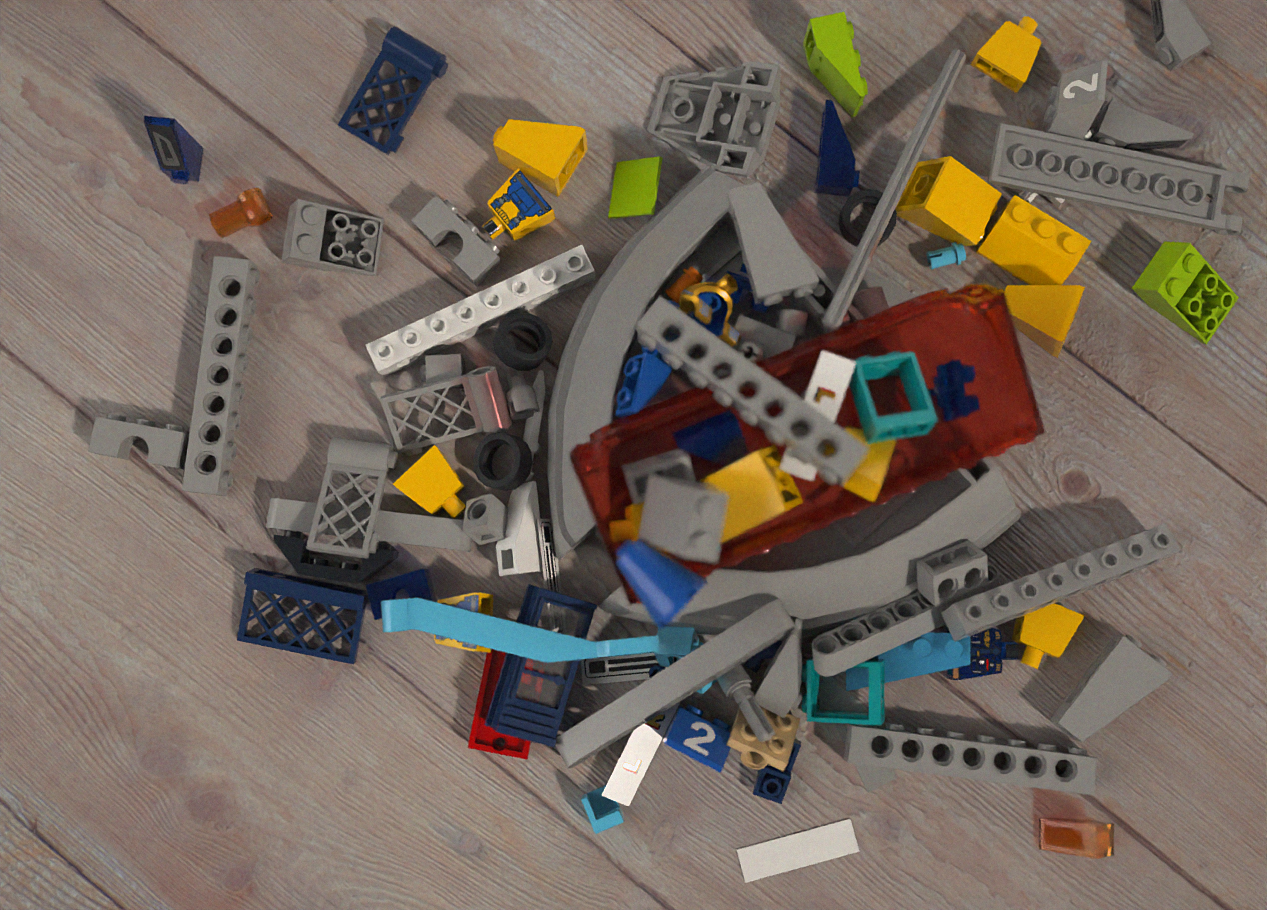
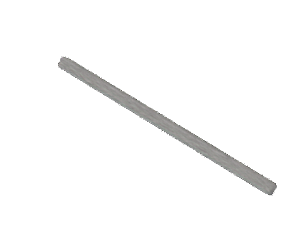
(893, 191)

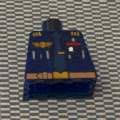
(986, 655)

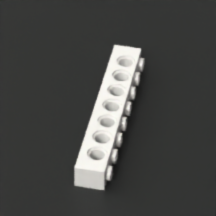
(481, 311)

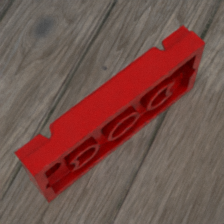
(485, 737)

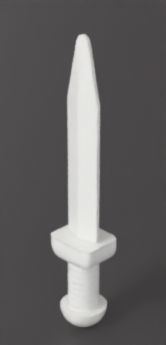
(533, 423)

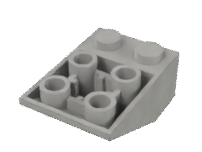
(332, 239)

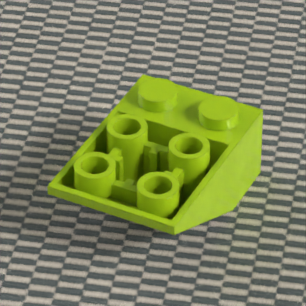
(835, 60)
(1185, 290)

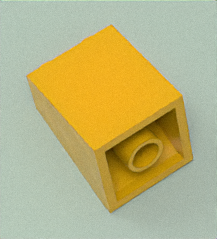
(541, 151)
(948, 201)
(755, 491)

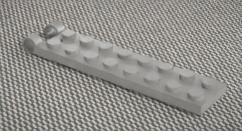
(1114, 178)

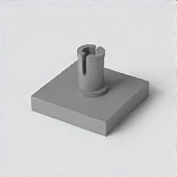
(760, 340)

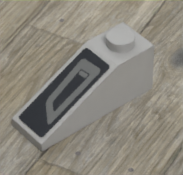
(1176, 33)
(1136, 131)

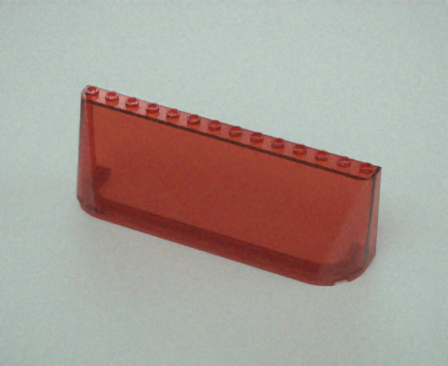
(935, 326)

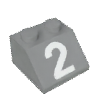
(1076, 100)

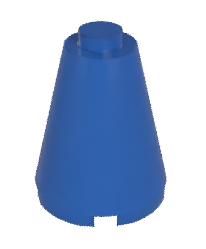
(658, 580)

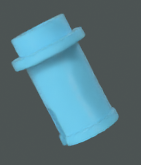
(946, 256)

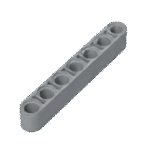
(390, 526)
(883, 630)

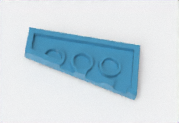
(917, 657)

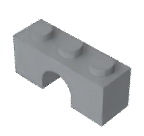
(439, 221)
(115, 438)

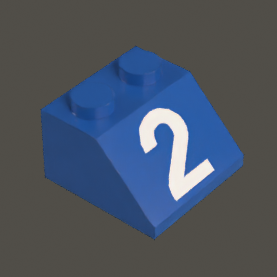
(699, 737)

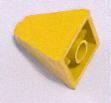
(1044, 312)

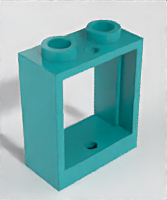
(899, 425)
(876, 712)

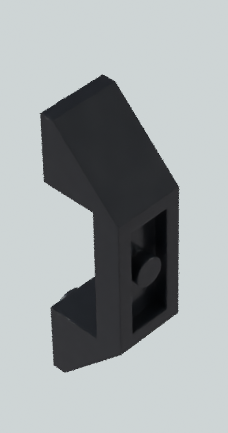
(296, 552)

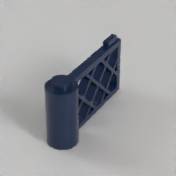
(414, 59)

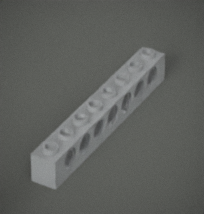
(225, 274)
(665, 319)
(1059, 582)
(1077, 777)

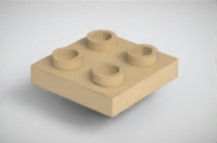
(772, 752)

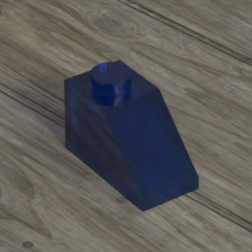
(714, 439)

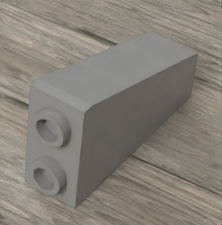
(768, 248)
(1109, 687)

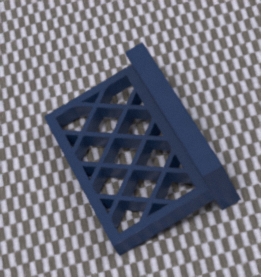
(302, 589)

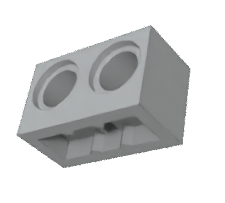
(670, 464)
(952, 572)

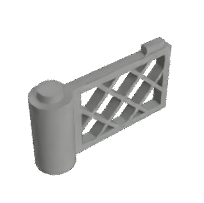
(485, 402)
(360, 460)

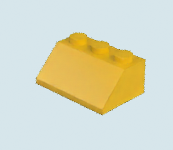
(1032, 244)

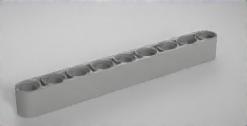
(675, 683)

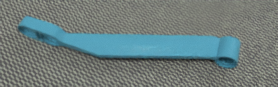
(502, 633)

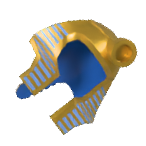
(711, 306)

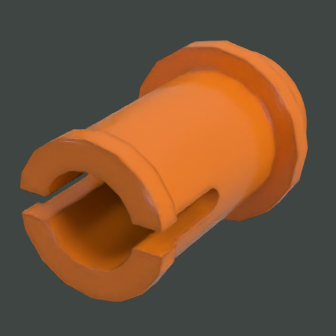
(689, 277)

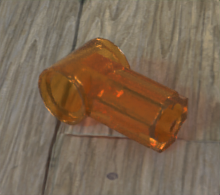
(248, 210)

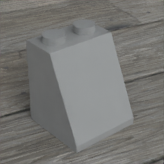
(683, 517)

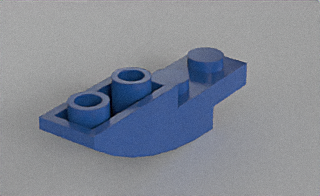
(643, 378)

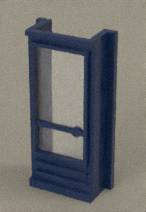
(533, 692)

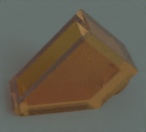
(1077, 837)

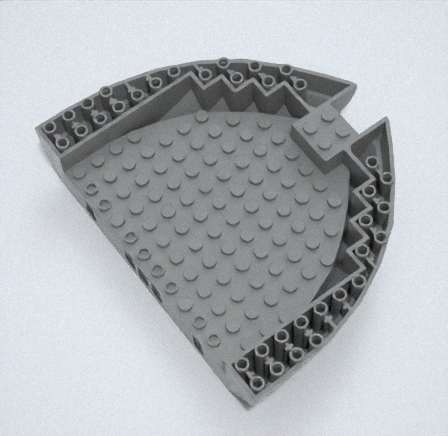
(825, 573)

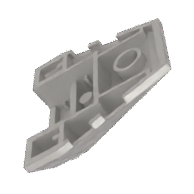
(720, 115)

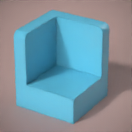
(675, 643)
(601, 810)

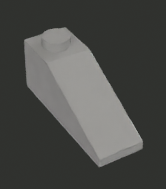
(783, 677)

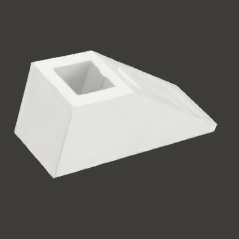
(521, 547)

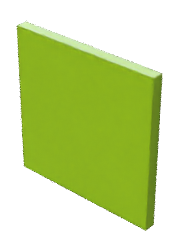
(635, 187)

